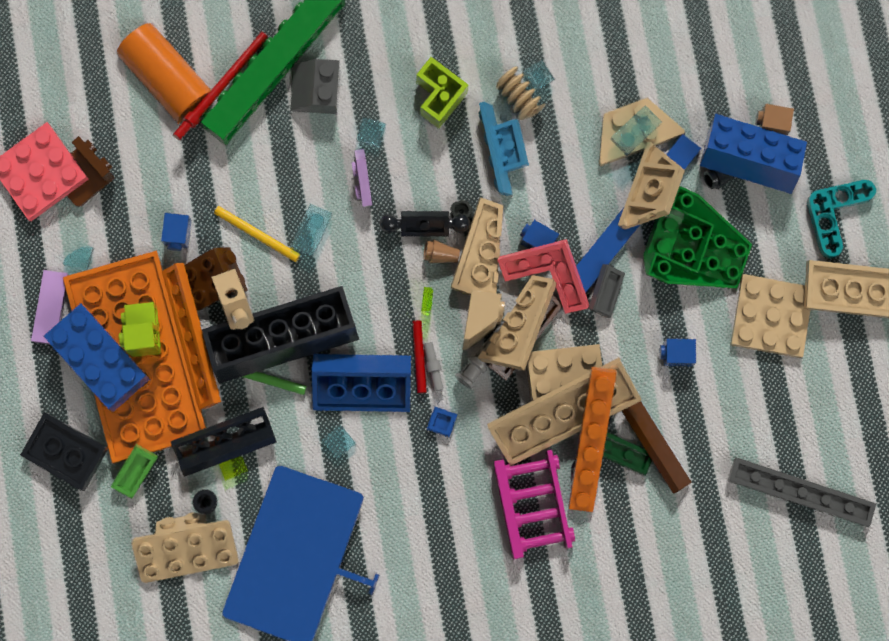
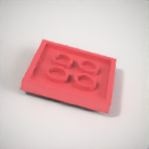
(40, 171)

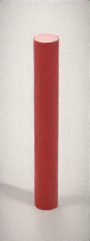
(419, 356)

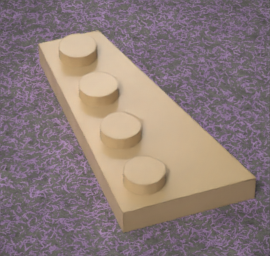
(517, 335)

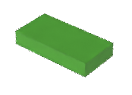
(134, 471)

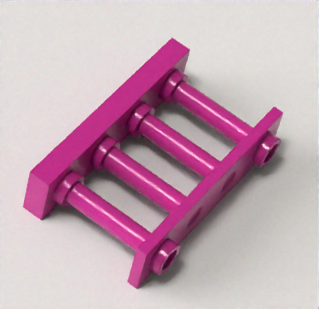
(515, 520)

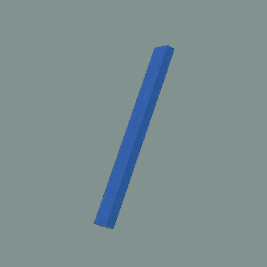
(615, 237)

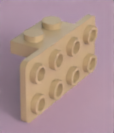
(184, 547)

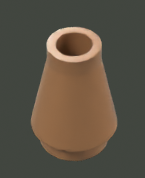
(440, 253)

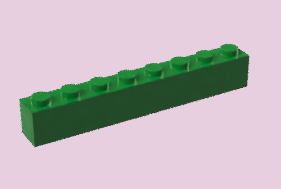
(269, 67)

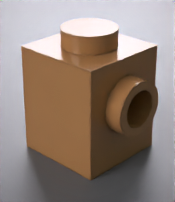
(775, 118)

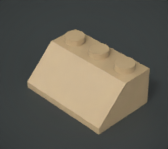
(483, 315)

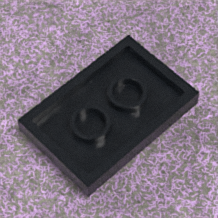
(64, 451)

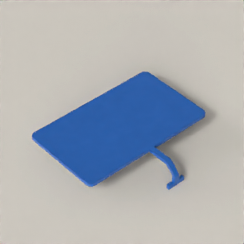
(294, 556)

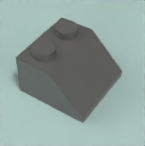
(315, 86)

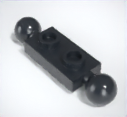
(424, 223)

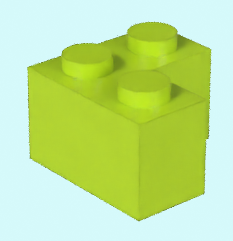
(445, 90)
(140, 330)

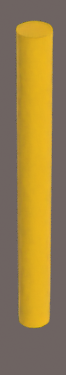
(257, 234)

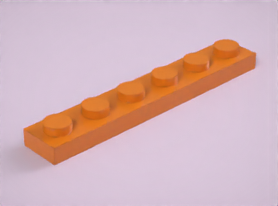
(191, 336)
(592, 439)

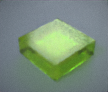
(427, 301)
(233, 468)

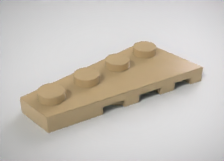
(480, 254)

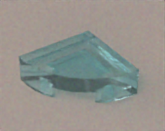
(79, 258)

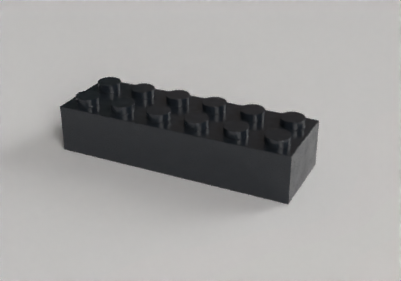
(281, 335)

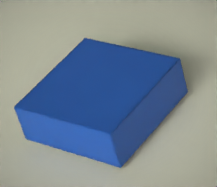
(442, 422)

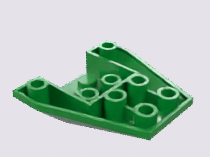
(695, 246)

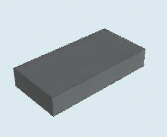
(606, 291)

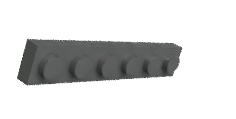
(802, 492)

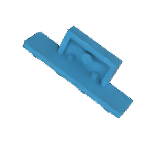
(505, 147)

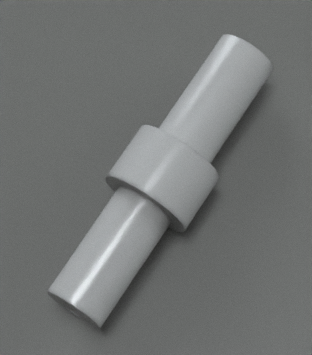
(433, 366)

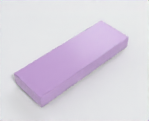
(49, 305)

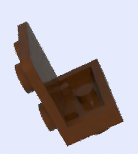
(96, 170)
(204, 268)

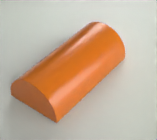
(162, 71)

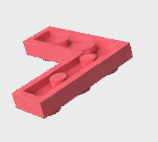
(554, 258)

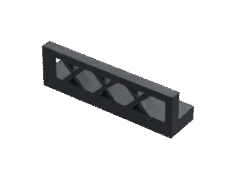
(226, 445)

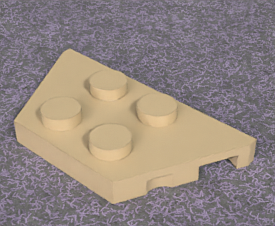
(615, 119)
(652, 188)

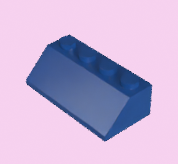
(361, 382)

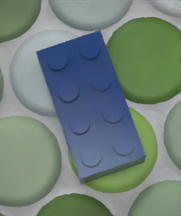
(753, 154)
(96, 357)

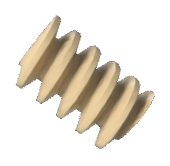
(518, 94)

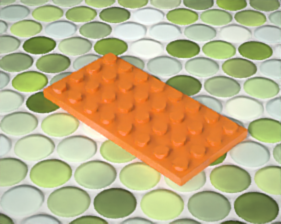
(167, 402)

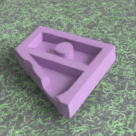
(360, 169)

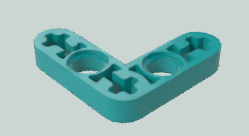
(831, 204)

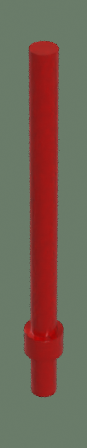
(192, 118)

